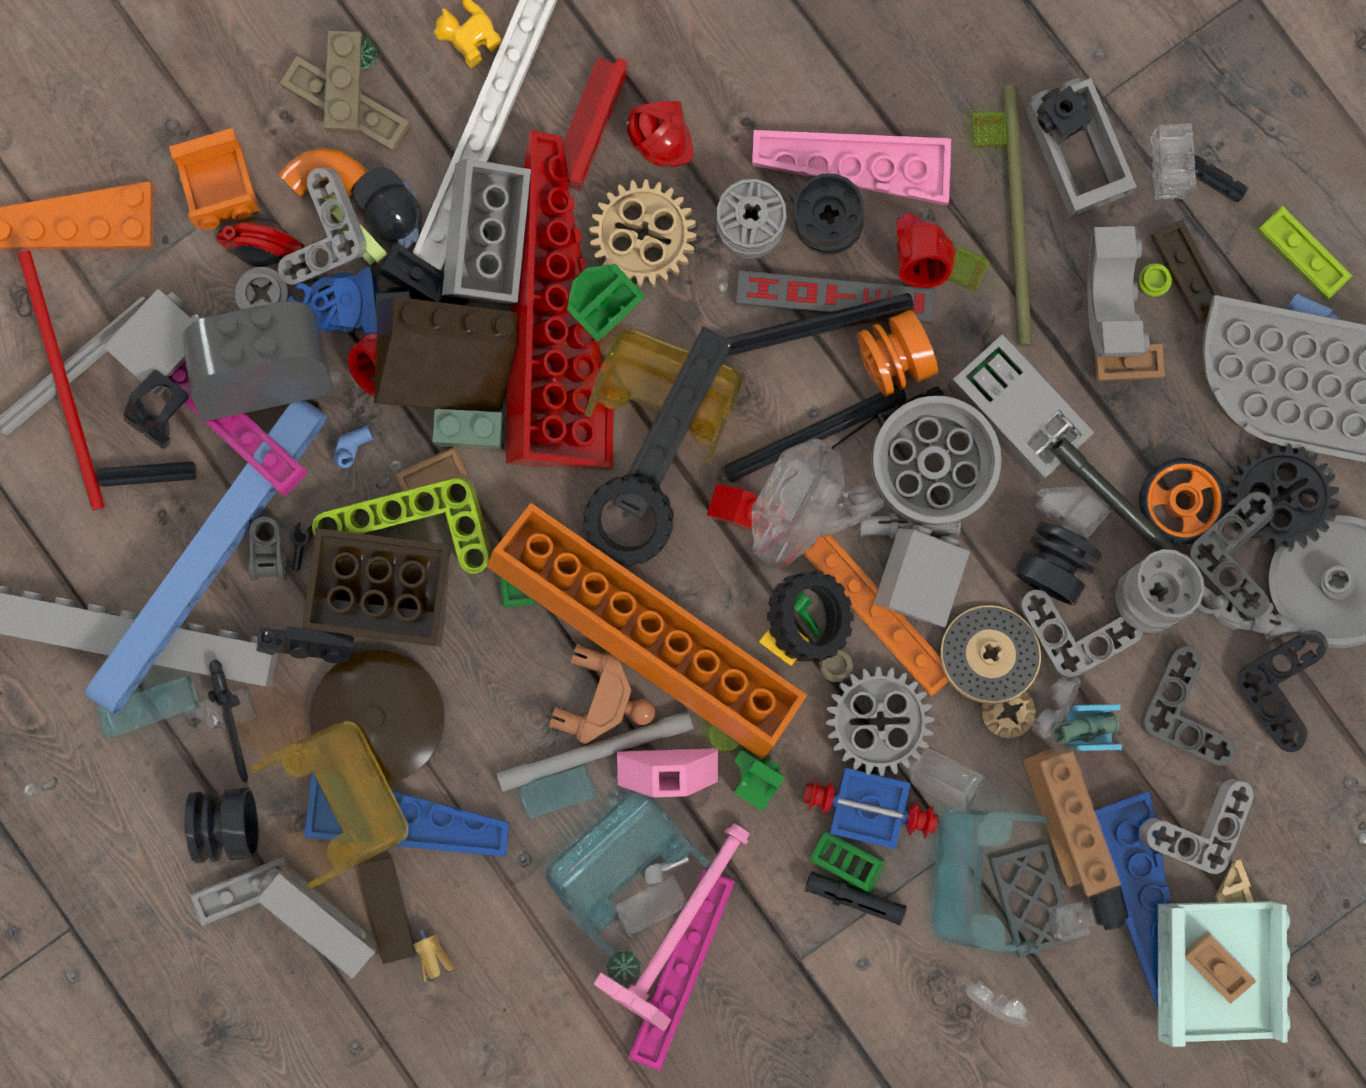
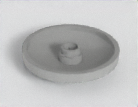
(1325, 583)

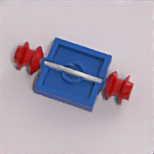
(870, 808)

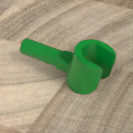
(800, 608)

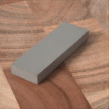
(231, 894)

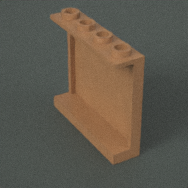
(1071, 820)

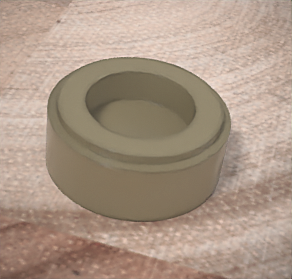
(838, 667)

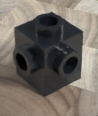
(1063, 114)

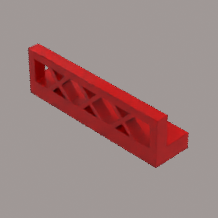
(592, 118)

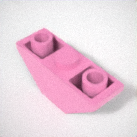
(667, 771)

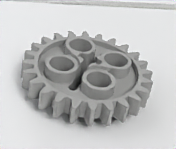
(880, 751)

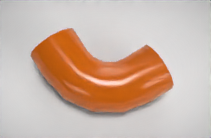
(298, 169)

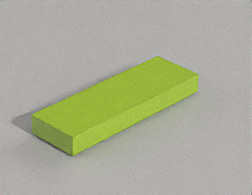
(1304, 253)

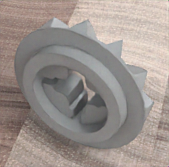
(261, 277)

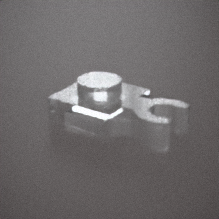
(1071, 920)

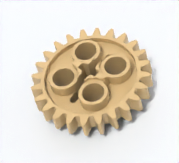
(653, 206)

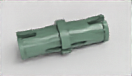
(1085, 728)

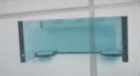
(611, 856)
(960, 875)

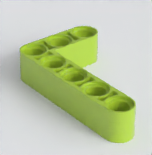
(412, 511)

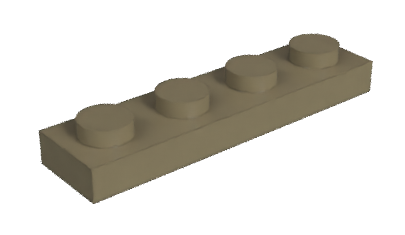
(374, 119)

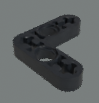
(1272, 677)

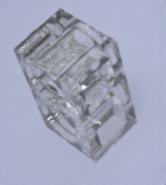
(1173, 161)

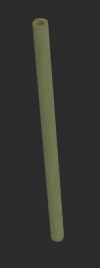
(1017, 216)

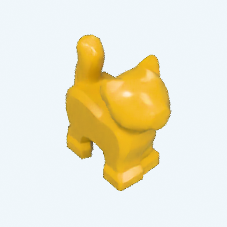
(470, 35)

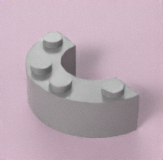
(1112, 293)

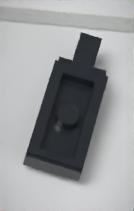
(416, 276)
(306, 643)

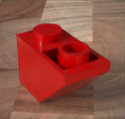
(732, 506)

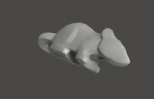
(1229, 616)

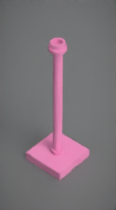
(636, 996)

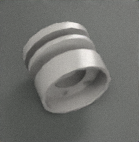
(749, 237)
(1159, 591)

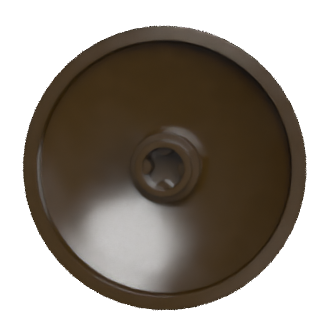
(391, 704)

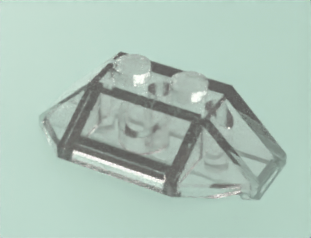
(796, 502)

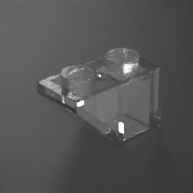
(1074, 507)

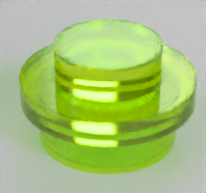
(721, 740)

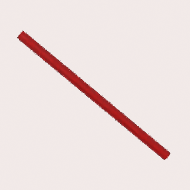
(61, 379)

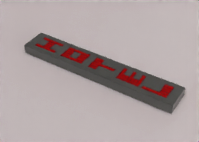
(823, 294)

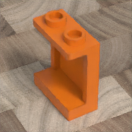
(215, 179)

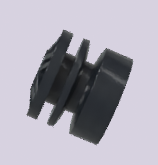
(831, 195)
(1058, 561)
(216, 825)

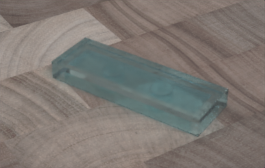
(150, 707)

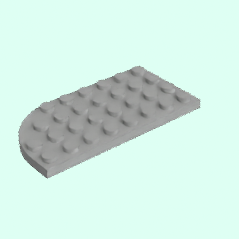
(1289, 375)

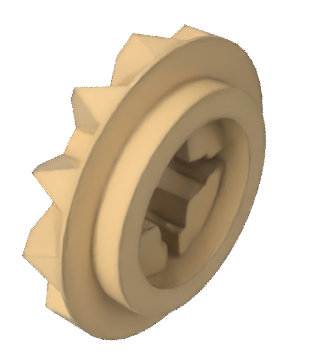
(1005, 726)

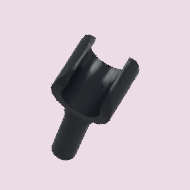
(300, 541)

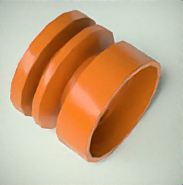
(901, 351)

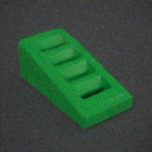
(874, 874)

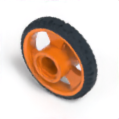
(1201, 478)

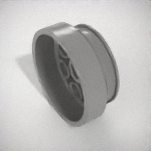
(948, 418)

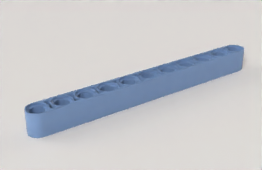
(199, 564)

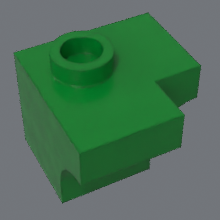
(757, 780)

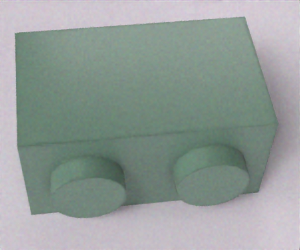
(468, 429)

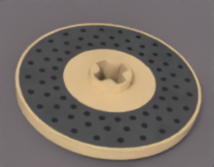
(997, 630)

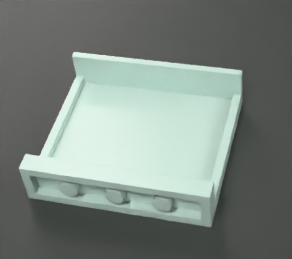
(1190, 1005)

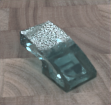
(557, 792)

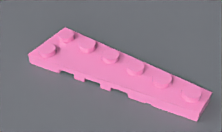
(880, 163)

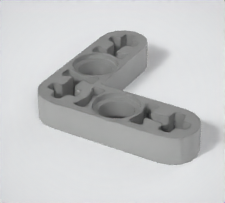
(334, 242)
(1079, 648)
(1203, 844)

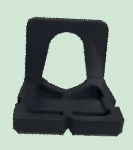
(155, 427)

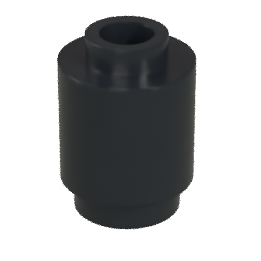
(1109, 908)

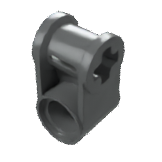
(267, 551)

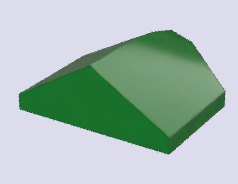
(602, 298)

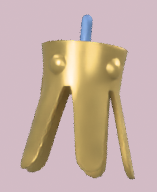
(427, 951)

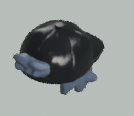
(389, 206)

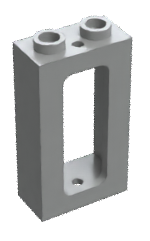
(1105, 146)
(316, 919)

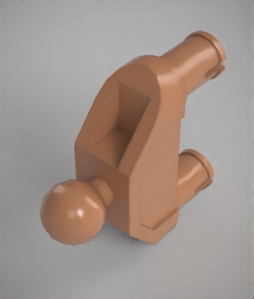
(609, 701)

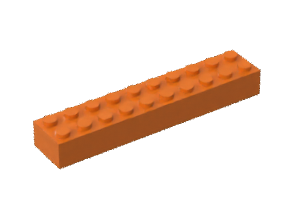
(646, 630)

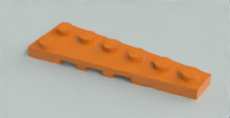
(86, 220)

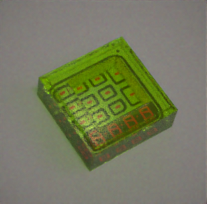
(989, 130)
(968, 269)

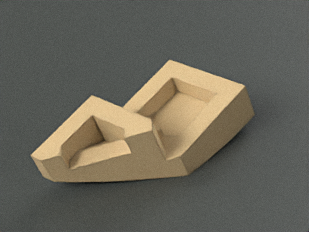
(1235, 885)

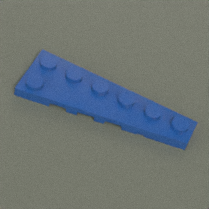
(429, 824)
(1140, 877)

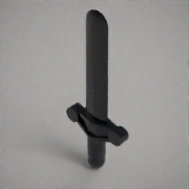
(223, 697)

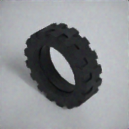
(650, 492)
(782, 616)

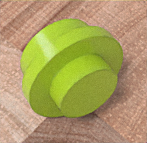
(1154, 280)

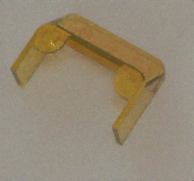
(645, 372)
(353, 789)

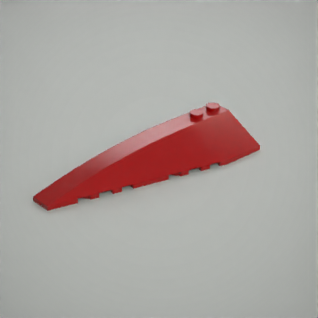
(554, 353)

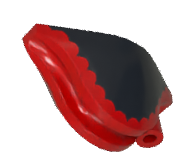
(258, 241)

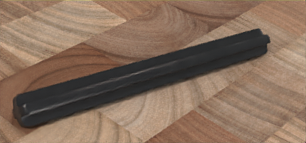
(820, 324)
(818, 430)

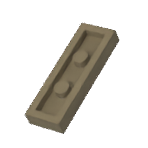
(343, 81)

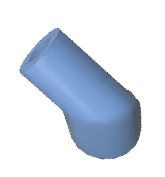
(348, 444)

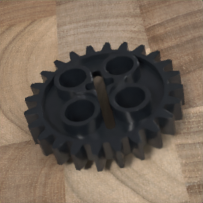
(1302, 520)

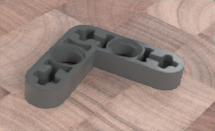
(1225, 548)
(1174, 720)

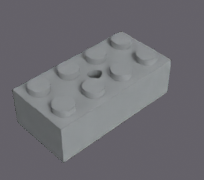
(492, 200)

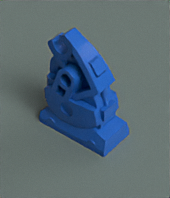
(346, 304)

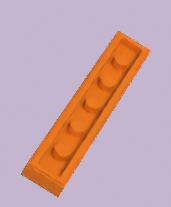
(888, 626)

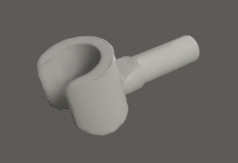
(654, 872)

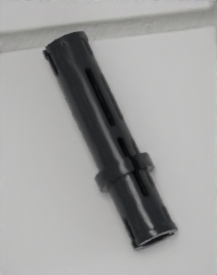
(841, 893)

